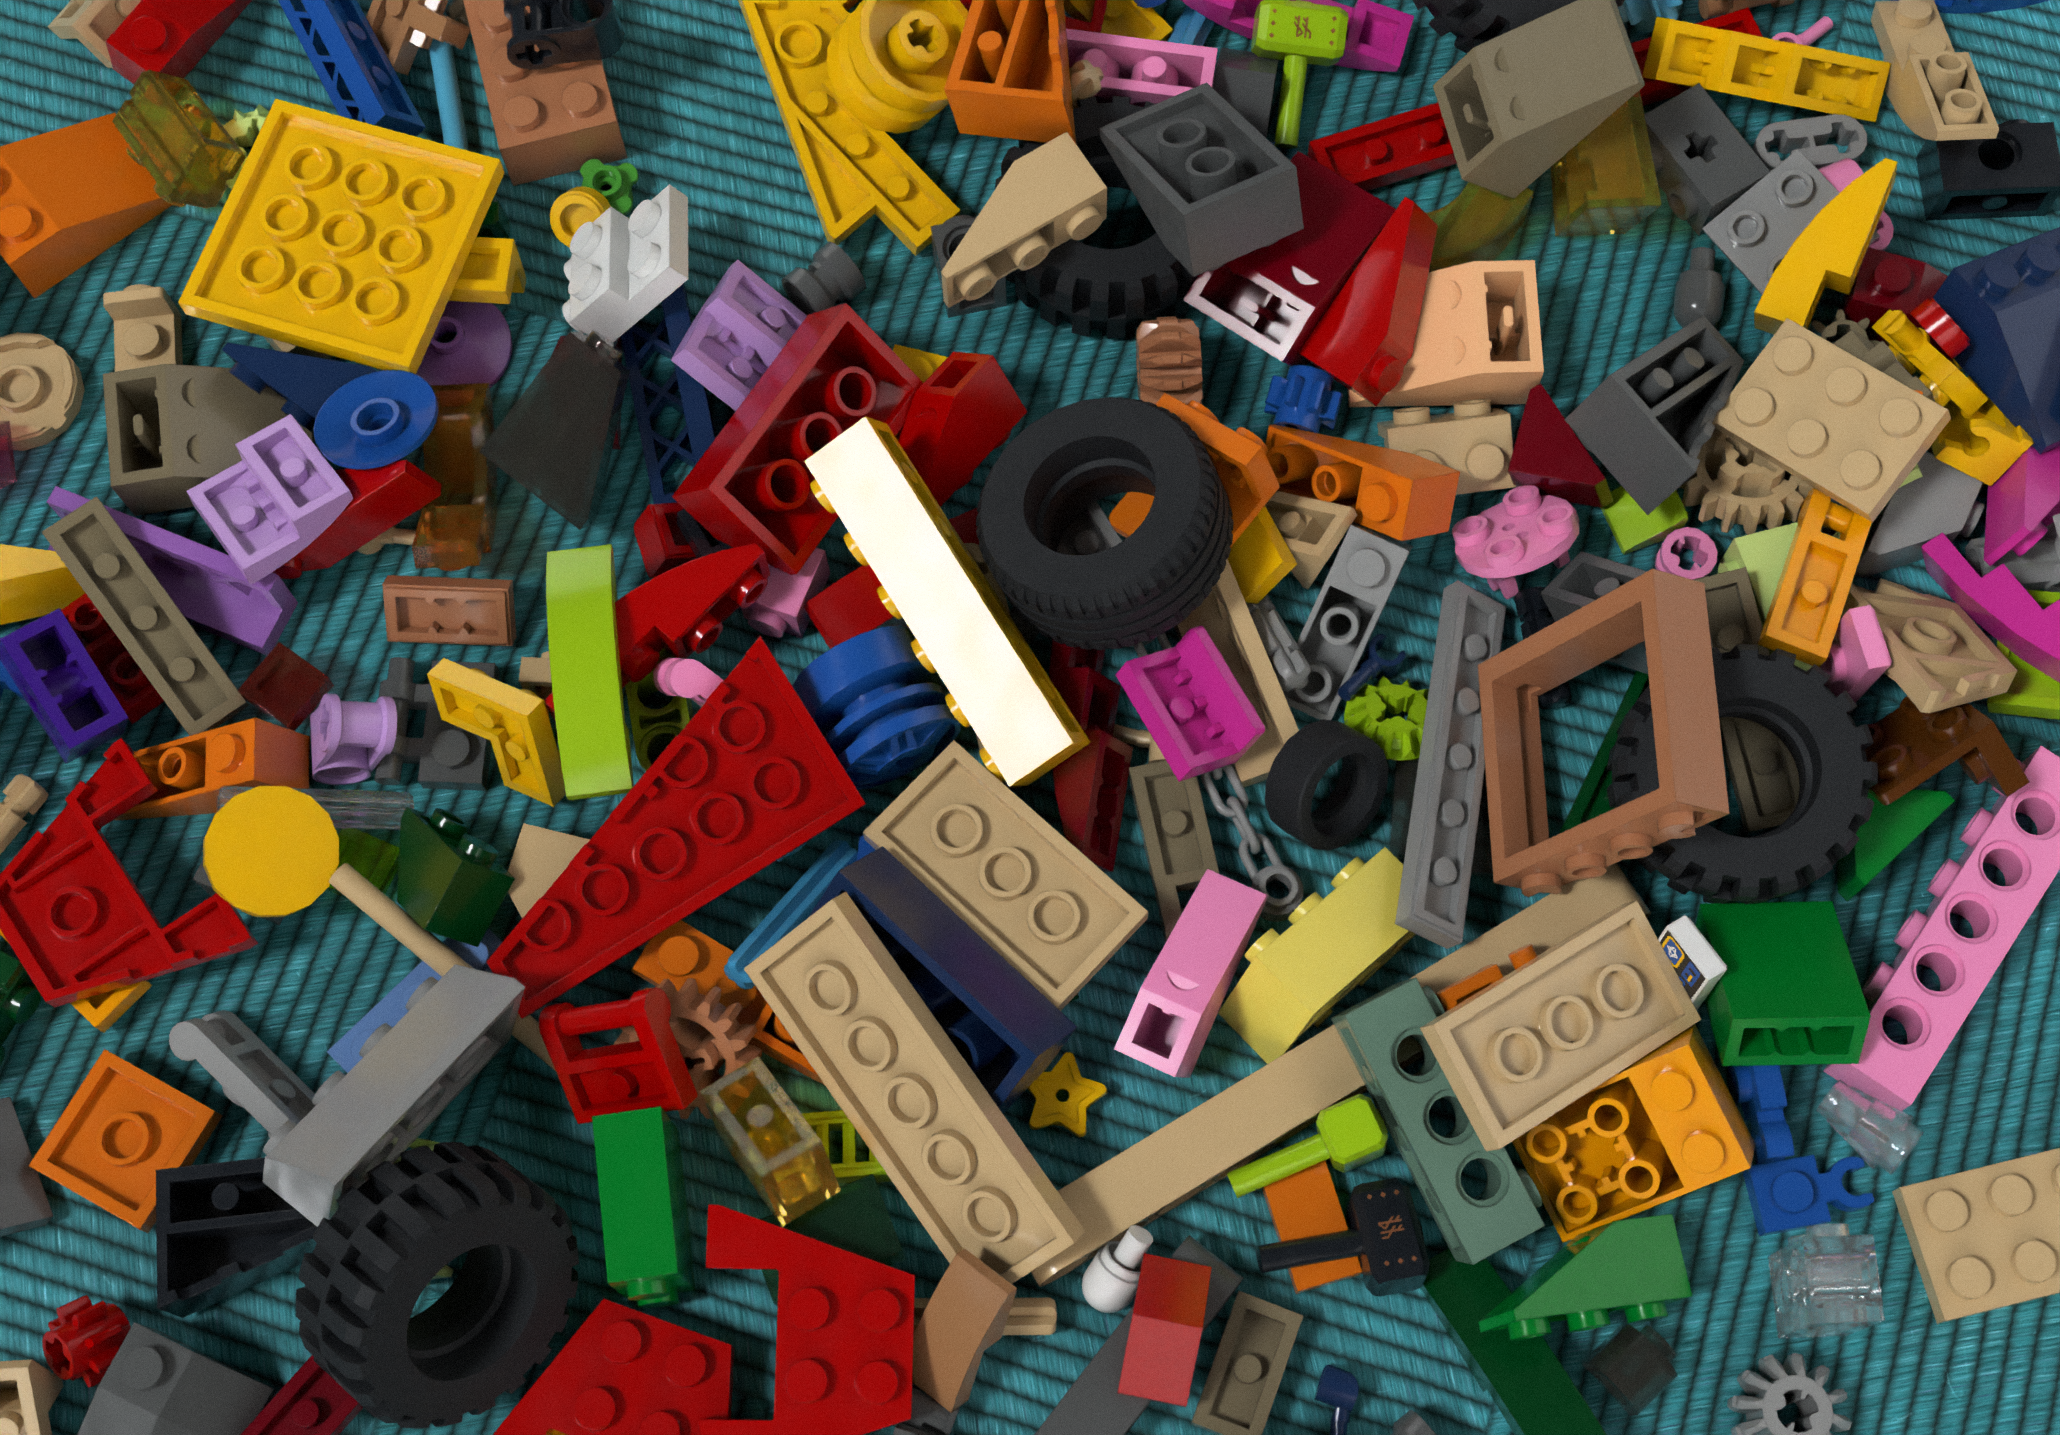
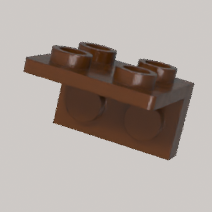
(1918, 745)

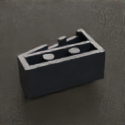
(222, 1233)

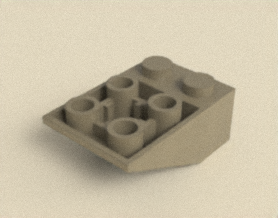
(1536, 93)
(178, 429)

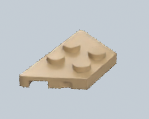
(1934, 647)

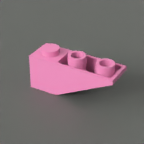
(1191, 976)

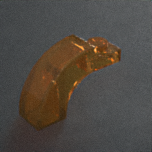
(463, 519)

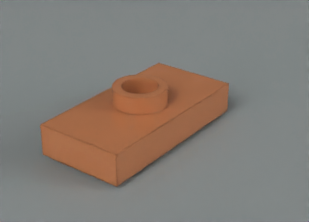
(449, 610)

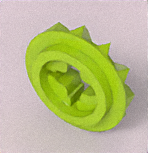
(1395, 736)

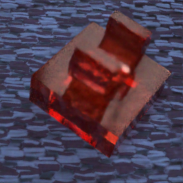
(285, 687)

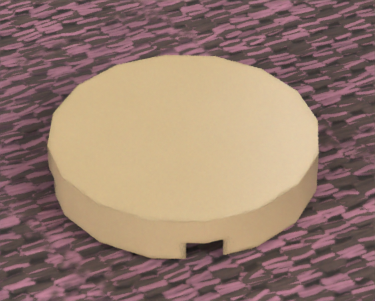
(37, 389)

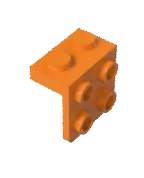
(1238, 461)

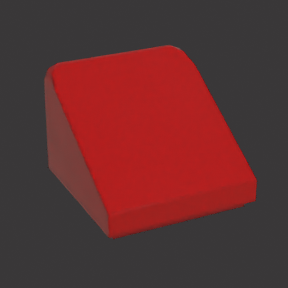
(661, 539)

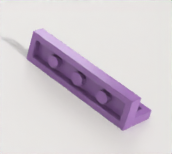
(203, 581)

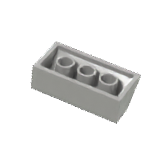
(393, 1090)

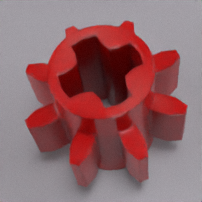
(84, 1339)

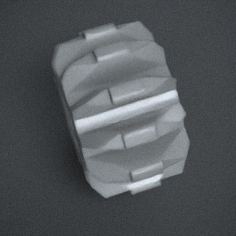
(1783, 1386)

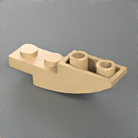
(1927, 80)

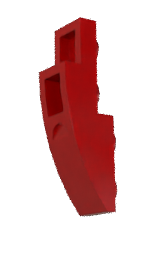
(684, 608)

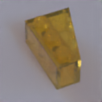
(1607, 177)

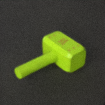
(1300, 36)
(1347, 1135)

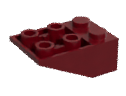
(1286, 288)

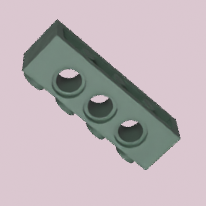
(1510, 1198)

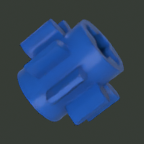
(1304, 399)

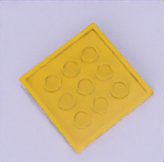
(342, 237)

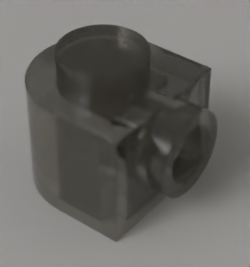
(1633, 1366)

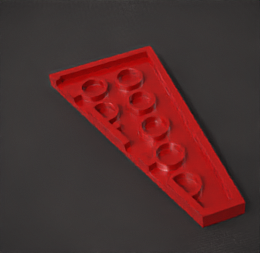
(708, 814)

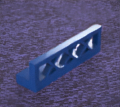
(354, 64)

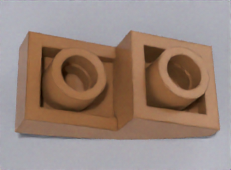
(957, 1327)

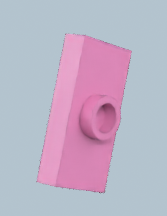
(1856, 654)

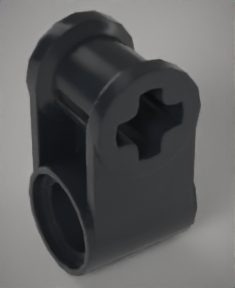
(561, 31)

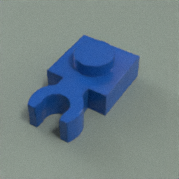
(1762, 1102)
(1795, 1196)

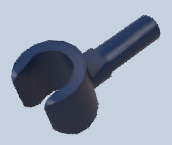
(1372, 668)
(1338, 1390)

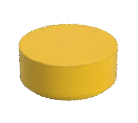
(574, 209)

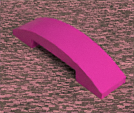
(1373, 36)

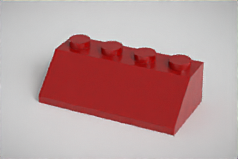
(754, 473)

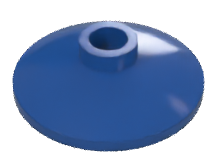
(376, 419)

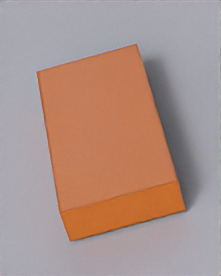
(1308, 1207)

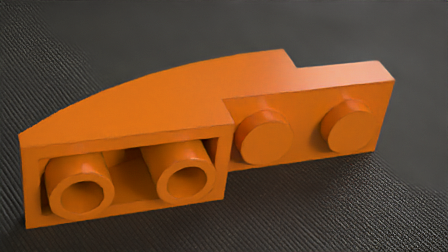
(688, 953)

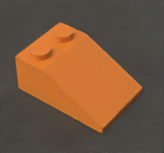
(69, 200)

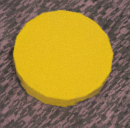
(270, 851)

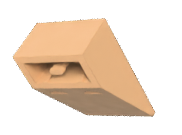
(1473, 338)

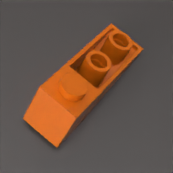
(1385, 486)
(237, 754)

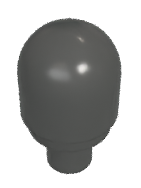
(1699, 289)

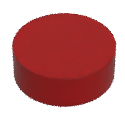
(1941, 327)

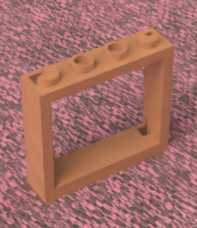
(1692, 789)

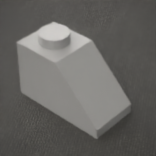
(1917, 513)

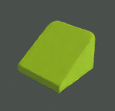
(1635, 528)

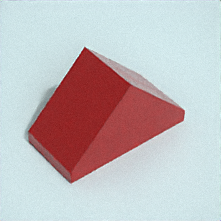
(1165, 1330)

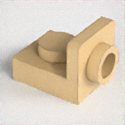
(144, 327)

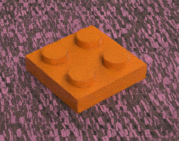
(118, 1136)

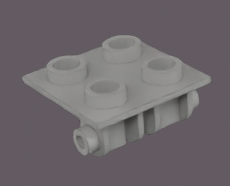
(1770, 217)

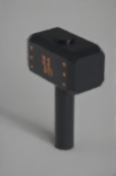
(1381, 1234)

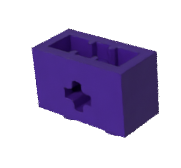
(62, 685)

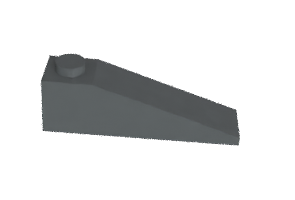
(171, 1390)

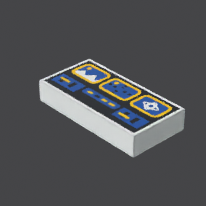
(1692, 958)

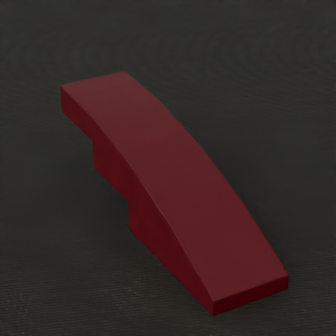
(1094, 779)

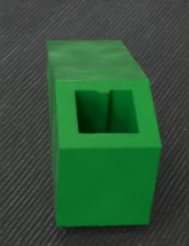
(1601, 1272)

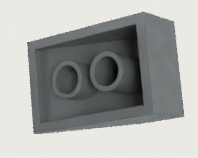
(1205, 178)

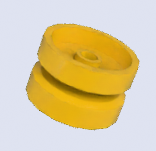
(895, 60)

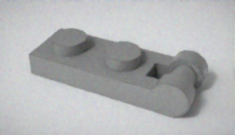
(244, 1068)

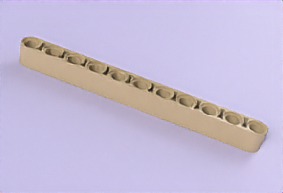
(1292, 1089)

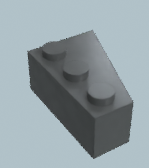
(1659, 411)

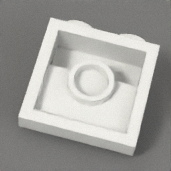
(626, 264)

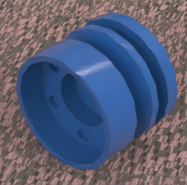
(877, 706)

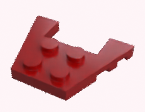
(80, 914)
(839, 1331)
(628, 1378)

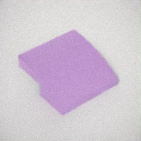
(737, 335)
(271, 499)

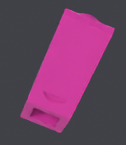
(2020, 502)

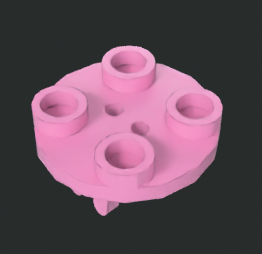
(1516, 537)

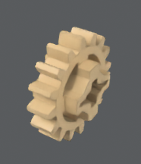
(1742, 487)

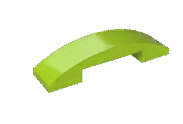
(587, 672)

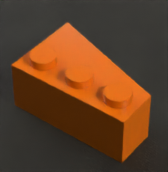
(1012, 71)

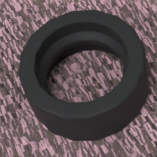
(1302, 766)

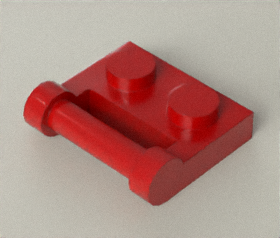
(623, 1074)

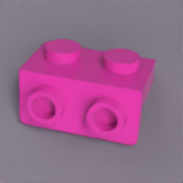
(1192, 705)

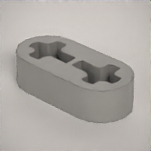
(1810, 138)

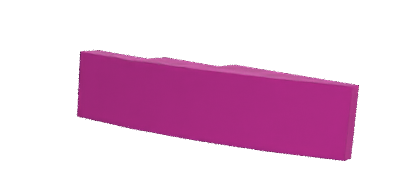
(1998, 605)

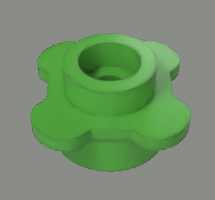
(619, 177)

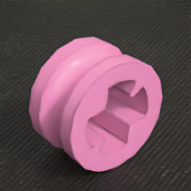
(1693, 539)

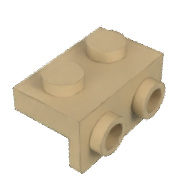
(1469, 440)

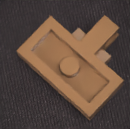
(412, 24)

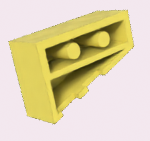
(1319, 957)

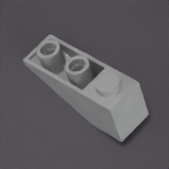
(1346, 616)

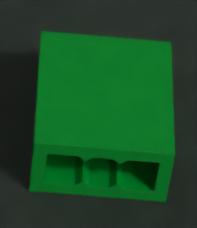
(1785, 986)
(643, 1206)

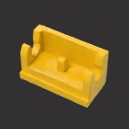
(1981, 443)

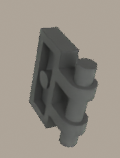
(446, 753)

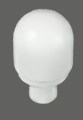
(1115, 1271)

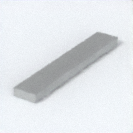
(1449, 770)

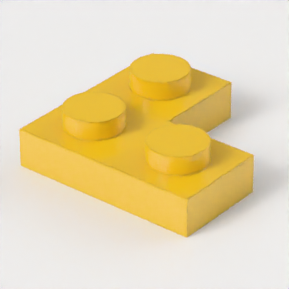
(509, 718)

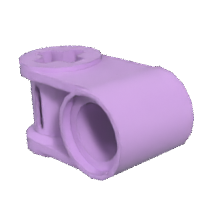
(350, 738)

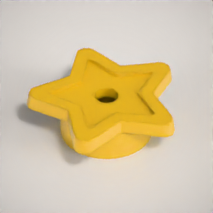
(1070, 1113)

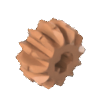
(1169, 360)

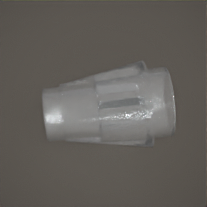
(1870, 1126)

